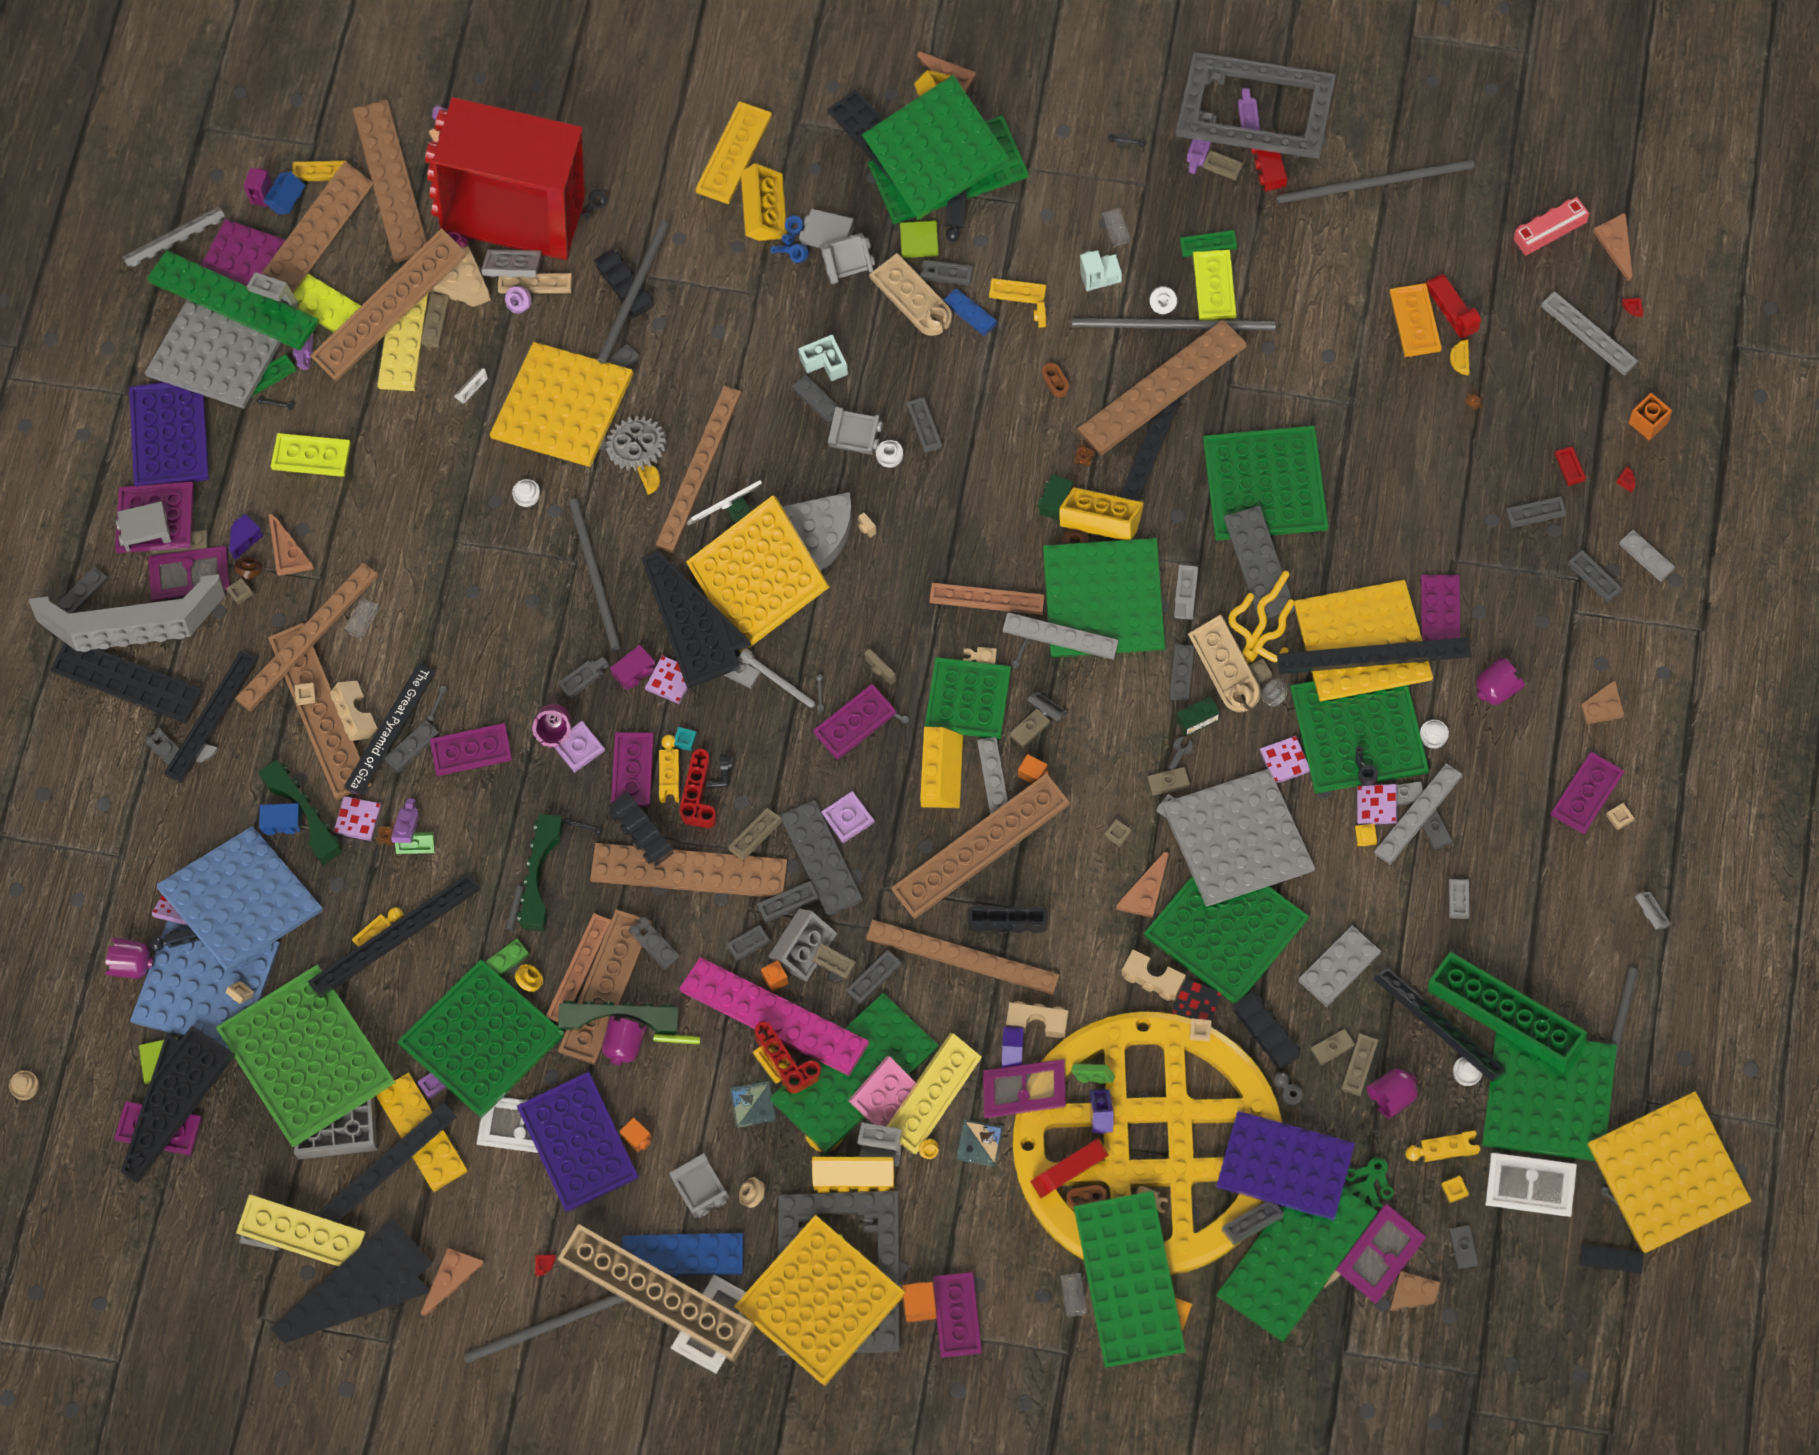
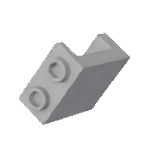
(825, 228)
(847, 257)
(272, 289)
(854, 431)
(143, 524)
(1186, 592)
(880, 1142)
(699, 1186)

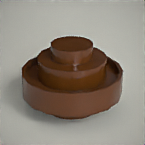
(1074, 536)
(248, 568)

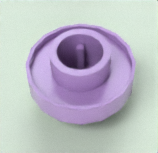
(518, 299)

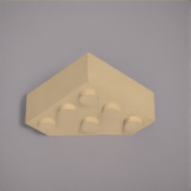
(464, 282)

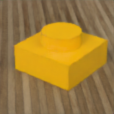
(1039, 315)
(1365, 835)
(1454, 1189)

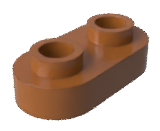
(1056, 381)
(1085, 1195)

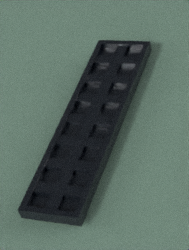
(856, 118)
(128, 682)

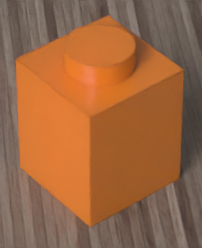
(1032, 769)
(774, 976)
(636, 1135)

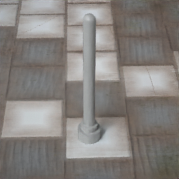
(748, 658)

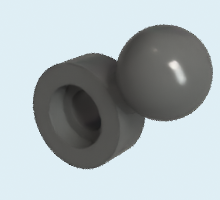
(1282, 1080)

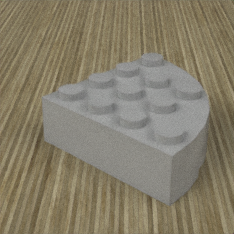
(822, 526)
(347, 1135)

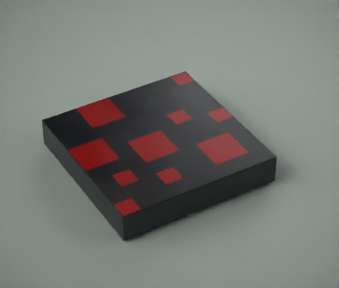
(1197, 1001)

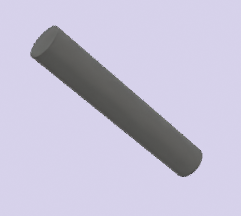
(515, 908)

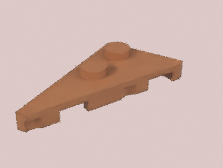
(963, 76)
(1615, 240)
(287, 554)
(1144, 894)
(452, 1272)

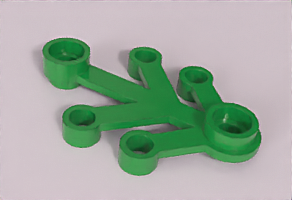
(1367, 1188)

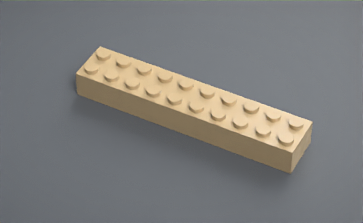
(656, 1293)

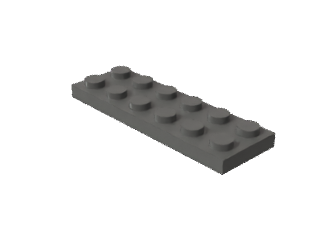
(1257, 558)
(821, 858)

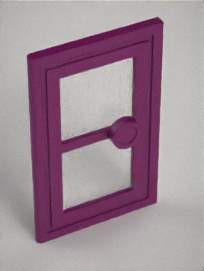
(179, 572)
(1024, 1088)
(1380, 1253)

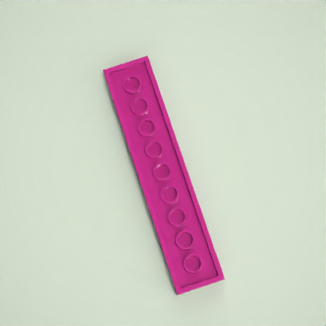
(790, 1022)

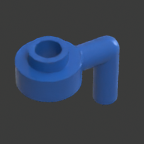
(788, 239)
(793, 251)

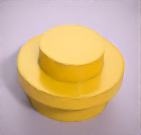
(928, 1148)

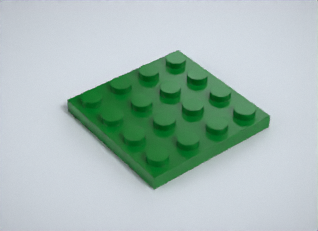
(968, 697)

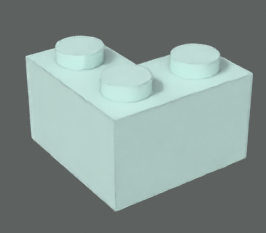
(1098, 271)
(824, 354)

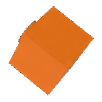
(1650, 416)
(919, 1301)

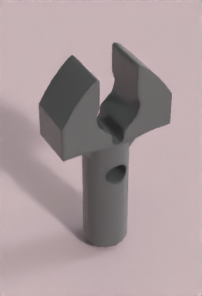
(1180, 752)

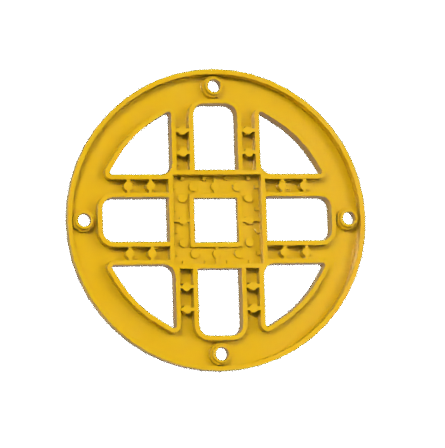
(1181, 1171)

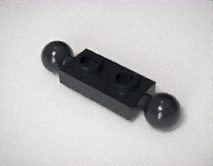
(955, 215)
(173, 939)

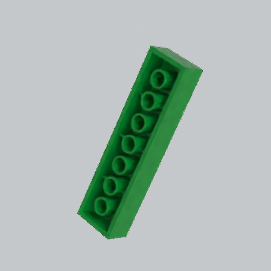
(1507, 1011)

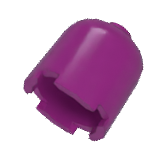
(1498, 682)
(551, 732)
(128, 959)
(622, 1040)
(1393, 1092)

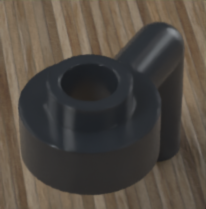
(594, 204)
(725, 764)
(1365, 771)

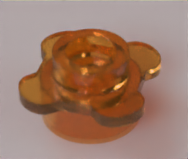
(1473, 401)
(1083, 451)
(382, 831)

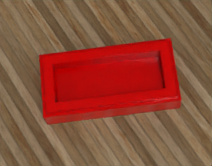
(1570, 466)

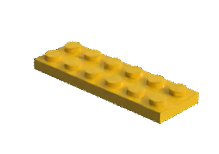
(733, 152)
(406, 1110)

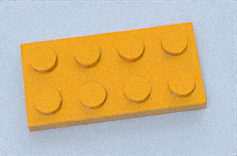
(1415, 320)

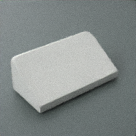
(471, 386)

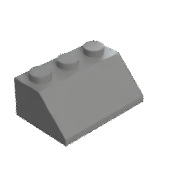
(801, 942)

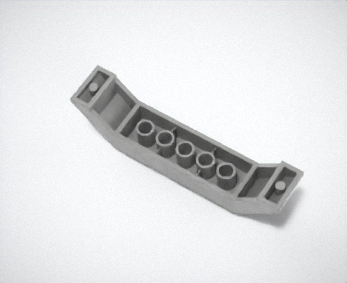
(131, 623)

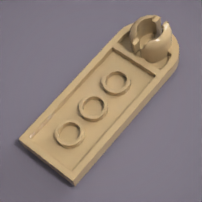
(912, 296)
(1226, 664)

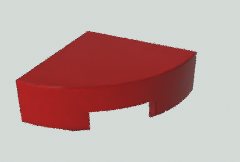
(1633, 306)
(1627, 480)
(544, 1264)

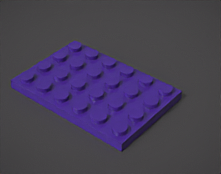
(168, 435)
(577, 1142)
(1285, 1165)

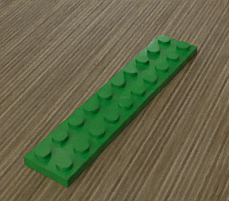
(233, 300)

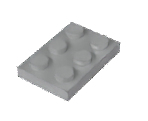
(511, 263)

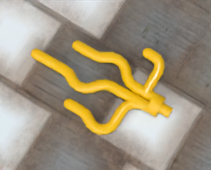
(1253, 642)

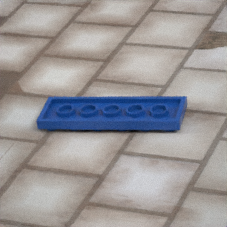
(689, 1253)

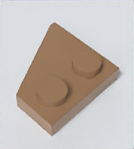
(1603, 705)
(1414, 1291)

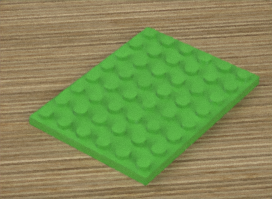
(304, 1057)

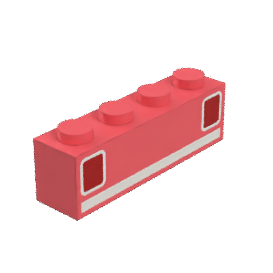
(1551, 225)

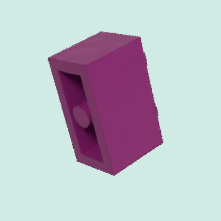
(257, 186)
(633, 668)

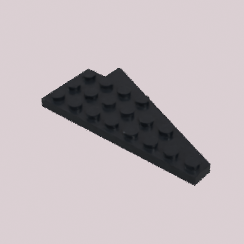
(697, 630)
(177, 1086)
(370, 1280)

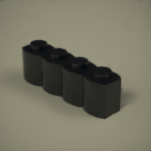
(620, 280)
(641, 829)
(1002, 919)
(1266, 1031)

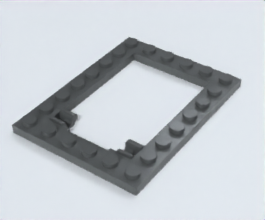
(1212, 67)
(873, 1205)

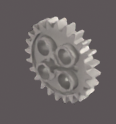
(646, 432)

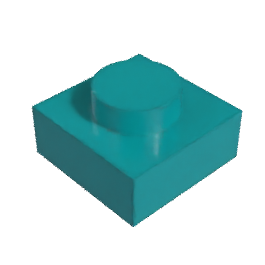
(685, 738)

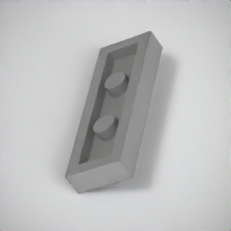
(1646, 555)

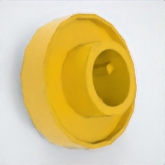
(528, 978)

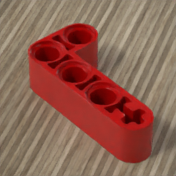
(1462, 320)
(698, 787)
(781, 1056)
(1069, 1168)

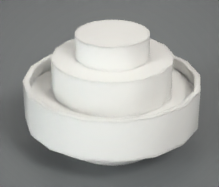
(1163, 300)
(889, 453)
(526, 493)
(1434, 734)
(1466, 1073)

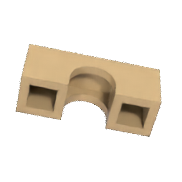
(356, 724)
(1166, 985)
(1054, 1018)

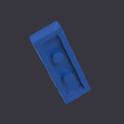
(970, 312)

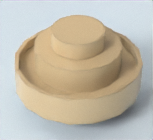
(24, 1085)
(751, 1192)

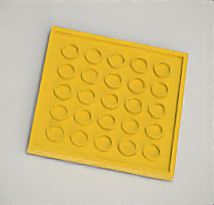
(561, 404)
(758, 571)
(1358, 619)
(1669, 1172)
(820, 1300)

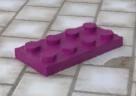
(1440, 607)
(854, 722)
(471, 749)
(633, 767)
(1587, 793)
(181, 1143)
(956, 1315)

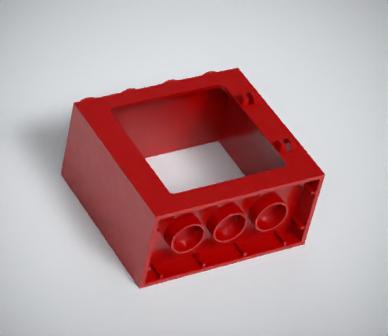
(507, 177)

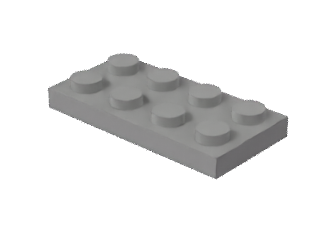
(1339, 966)

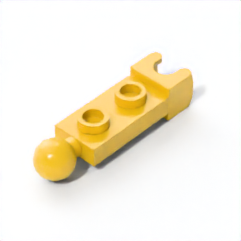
(669, 770)
(1444, 1147)

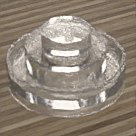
(1274, 692)

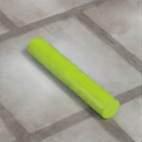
(677, 1039)

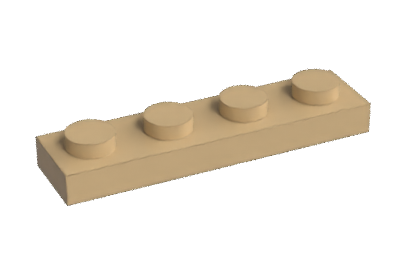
(540, 284)

